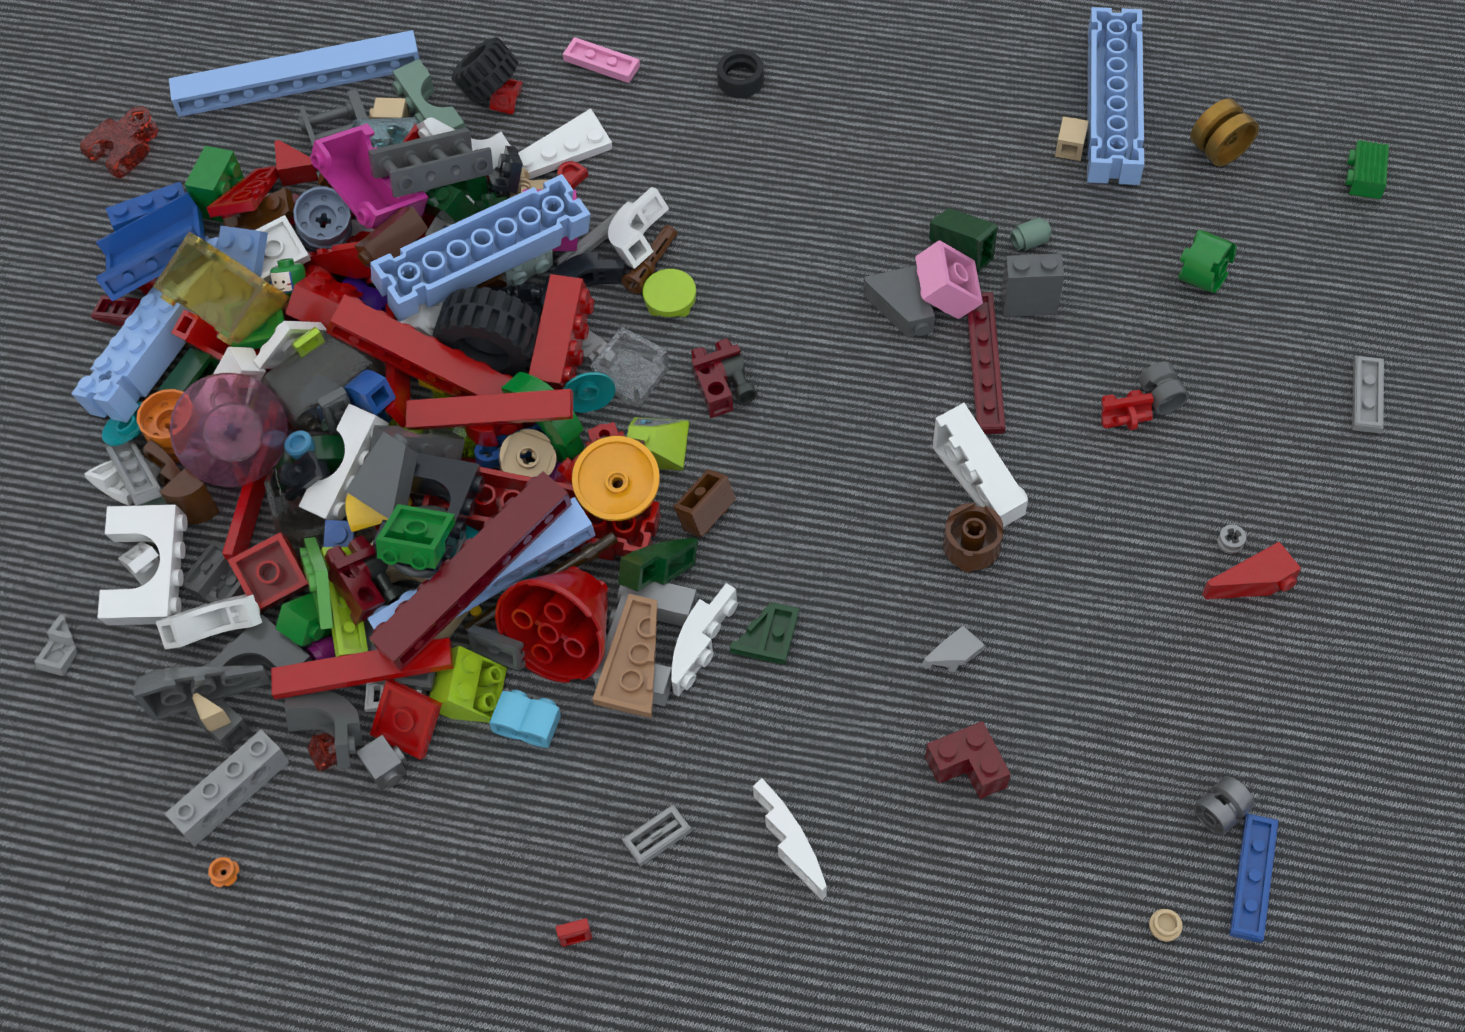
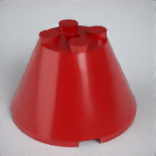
(558, 621)

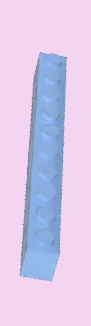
(292, 73)

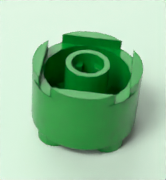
(1207, 261)

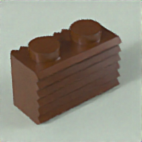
(704, 503)

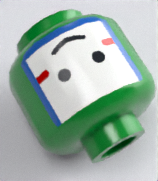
(287, 275)

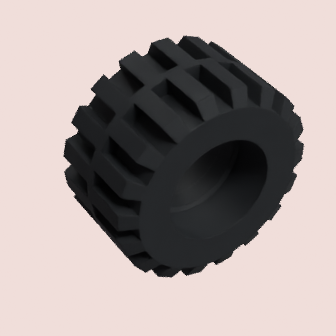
(485, 69)

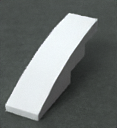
(794, 846)

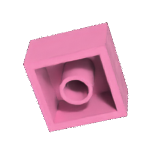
(948, 280)

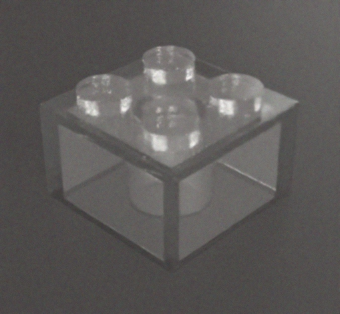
(633, 365)

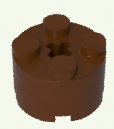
(973, 537)

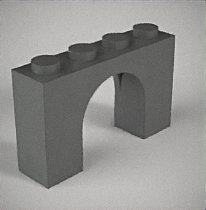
(255, 646)

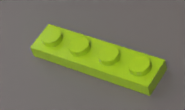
(346, 635)

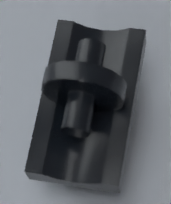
(302, 474)

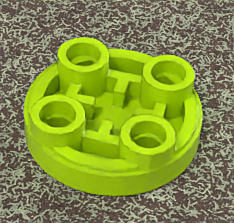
(669, 293)

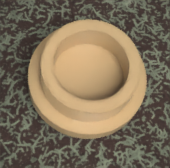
(1165, 925)

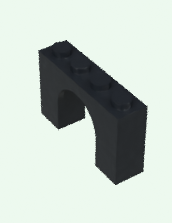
(455, 483)

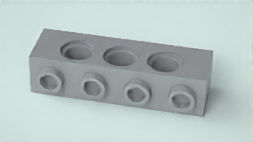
(227, 788)

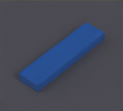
(1253, 878)

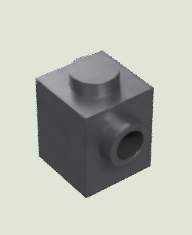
(383, 762)

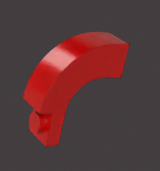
(201, 335)

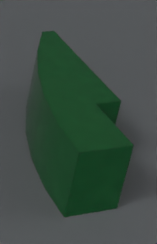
(657, 563)

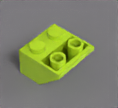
(470, 688)

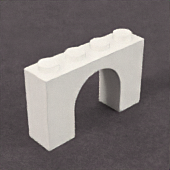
(159, 596)

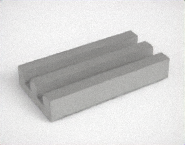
(643, 858)

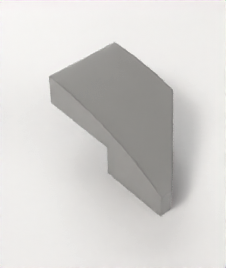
(955, 650)
(59, 651)

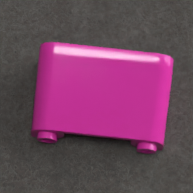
(346, 166)

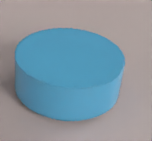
(298, 444)

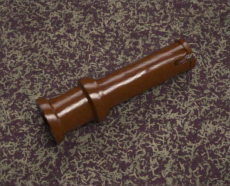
(647, 267)

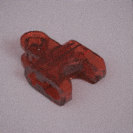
(123, 140)

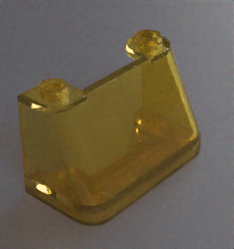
(218, 289)

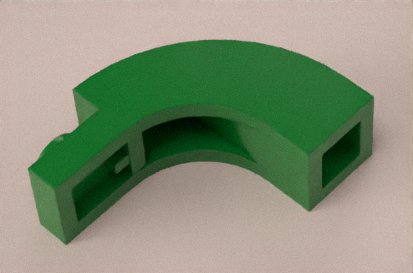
(562, 433)

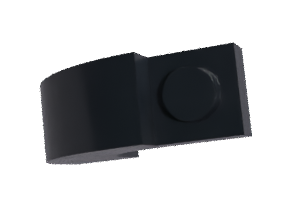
(590, 269)

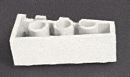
(977, 465)

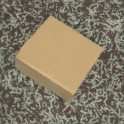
(209, 713)

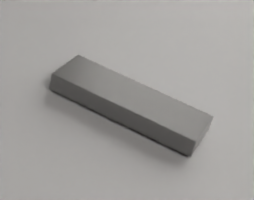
(1368, 394)

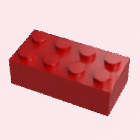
(562, 331)

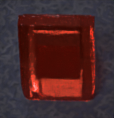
(322, 751)

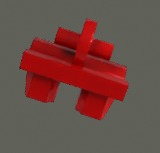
(1127, 410)

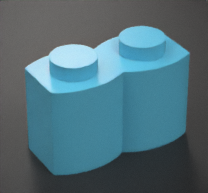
(525, 718)

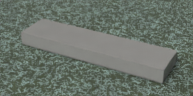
(134, 472)

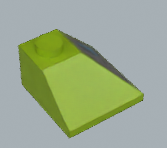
(663, 438)

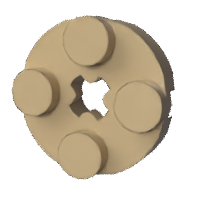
(525, 441)

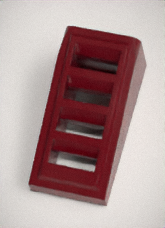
(117, 313)

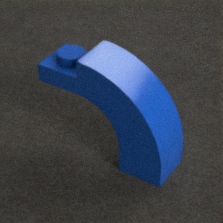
(370, 393)

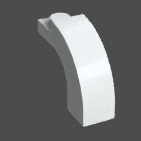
(630, 224)
(209, 620)

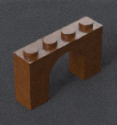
(391, 235)

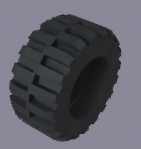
(489, 328)

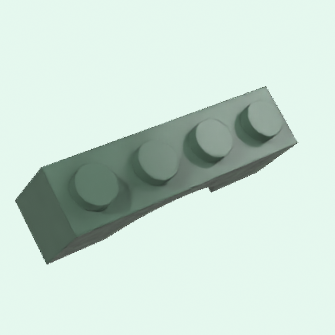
(416, 86)

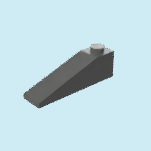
(171, 689)

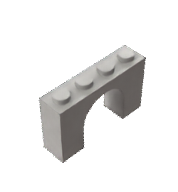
(673, 607)

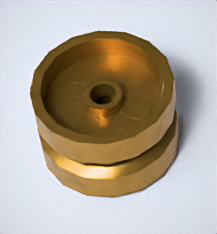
(1224, 132)

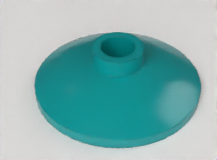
(591, 391)
(119, 432)

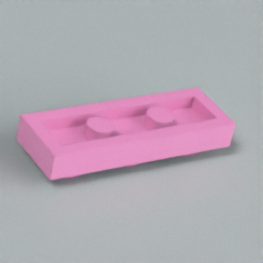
(601, 60)

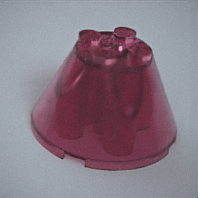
(204, 415)

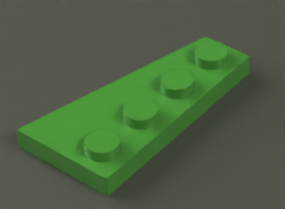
(318, 581)

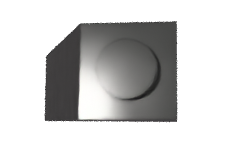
(900, 301)
(385, 475)

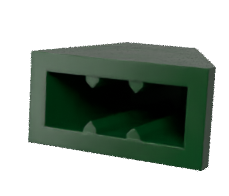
(965, 234)

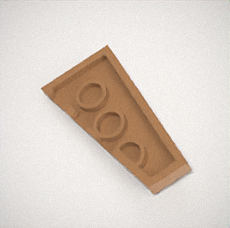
(630, 663)

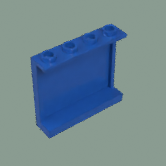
(147, 245)

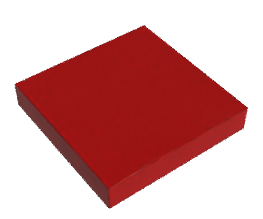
(405, 718)

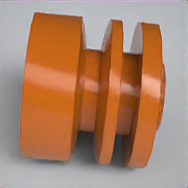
(155, 419)

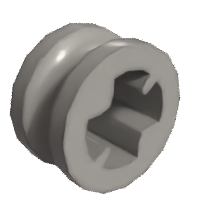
(1234, 531)

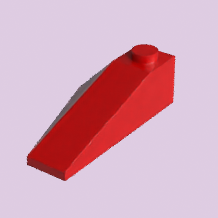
(341, 260)

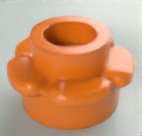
(219, 865)

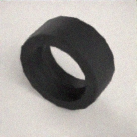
(740, 59)

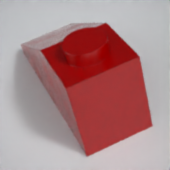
(1256, 576)

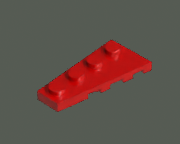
(246, 194)

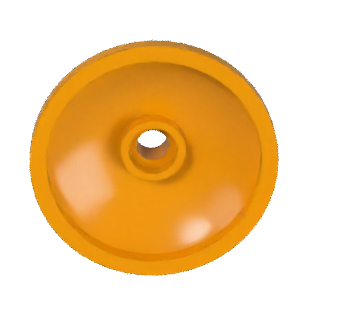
(610, 461)

